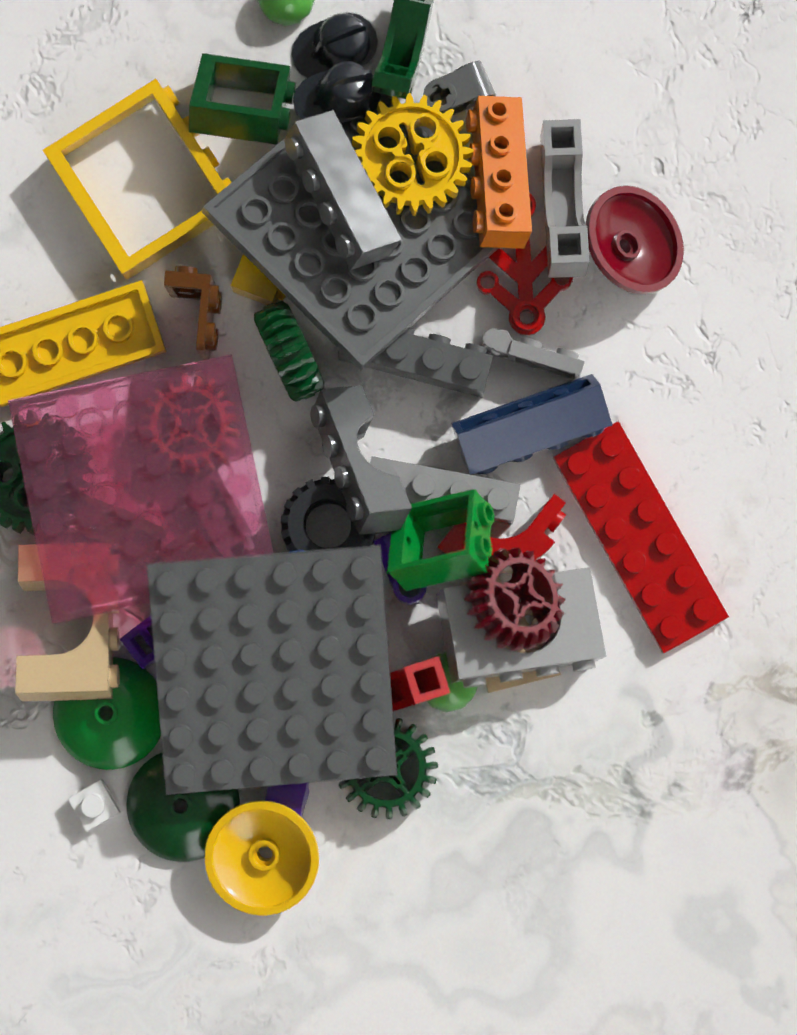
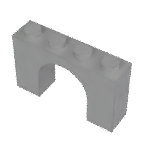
(574, 643)

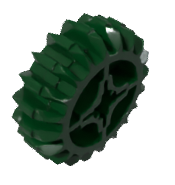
(289, 351)
(407, 793)

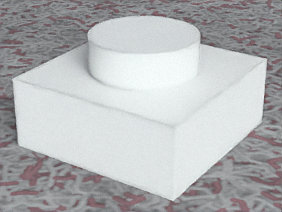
(94, 805)

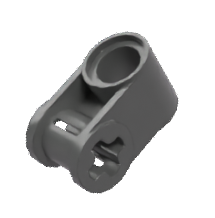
(460, 87)

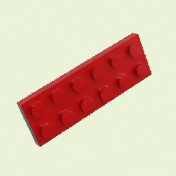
(640, 537)

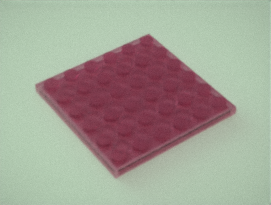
(137, 478)

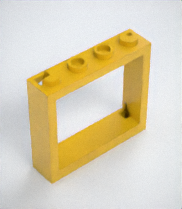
(204, 158)

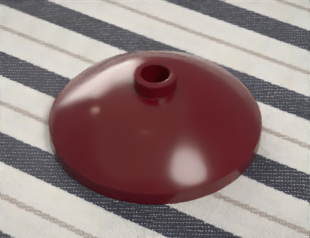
(634, 240)

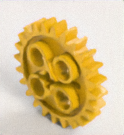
(444, 146)

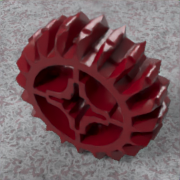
(503, 604)

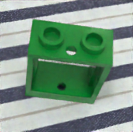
(407, 544)

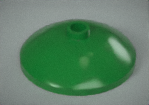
(123, 738)

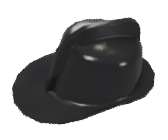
(334, 41)
(342, 88)

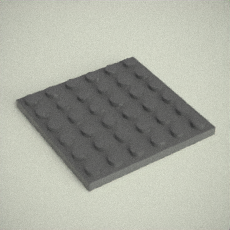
(361, 308)
(272, 669)

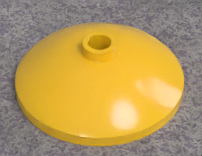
(256, 882)

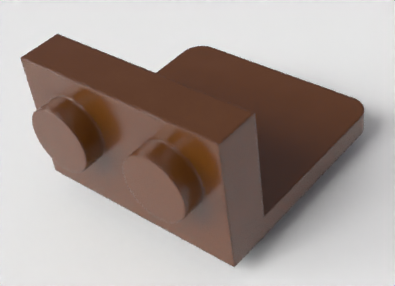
(189, 284)

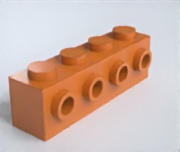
(500, 172)

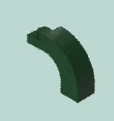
(403, 48)

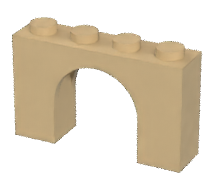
(74, 675)

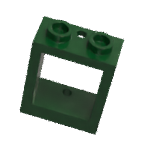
(234, 120)

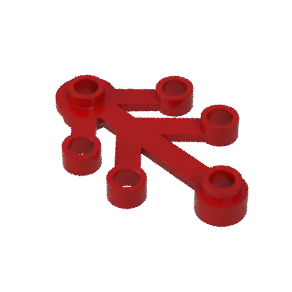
(524, 274)

